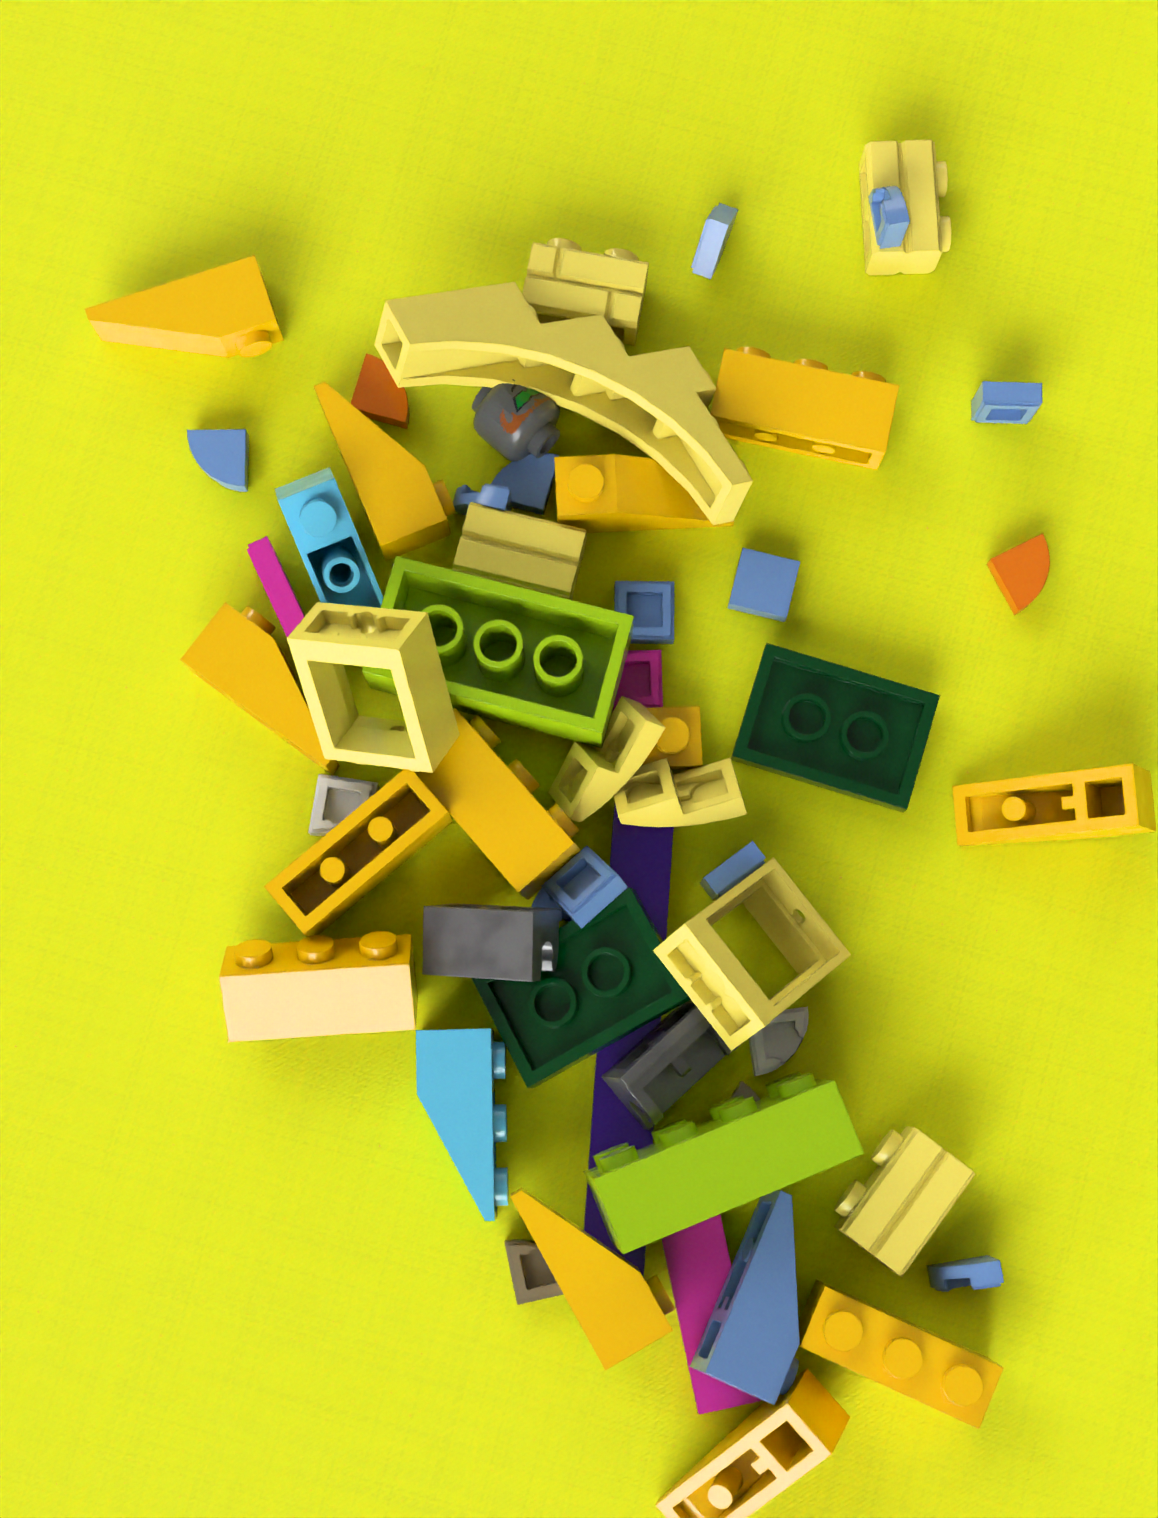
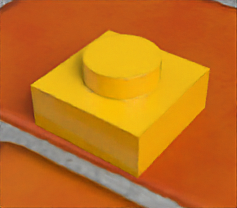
(680, 739)

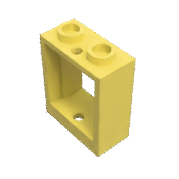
(376, 639)
(716, 977)

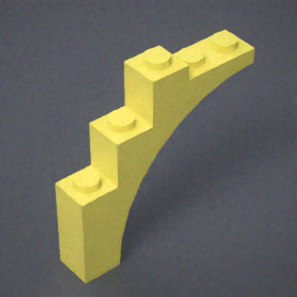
(580, 364)

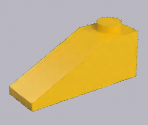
(205, 313)
(389, 480)
(622, 495)
(250, 670)
(1056, 806)
(602, 1287)
(761, 1455)

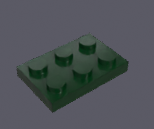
(835, 727)
(598, 994)

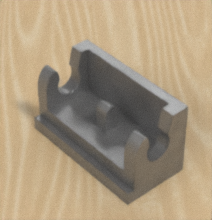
(490, 941)
(666, 1064)

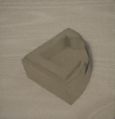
(530, 1272)

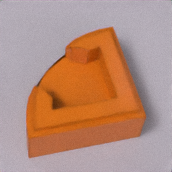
(379, 396)
(1022, 572)

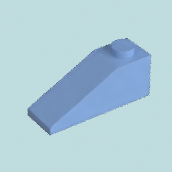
(755, 1319)

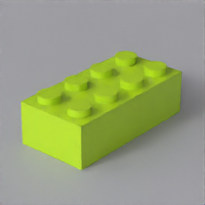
(515, 650)
(722, 1161)

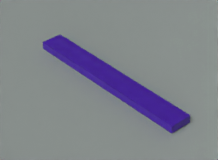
(643, 863)

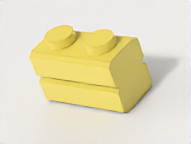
(922, 182)
(579, 283)
(521, 550)
(902, 1198)

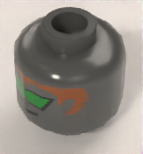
(516, 420)

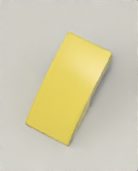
(596, 774)
(684, 799)

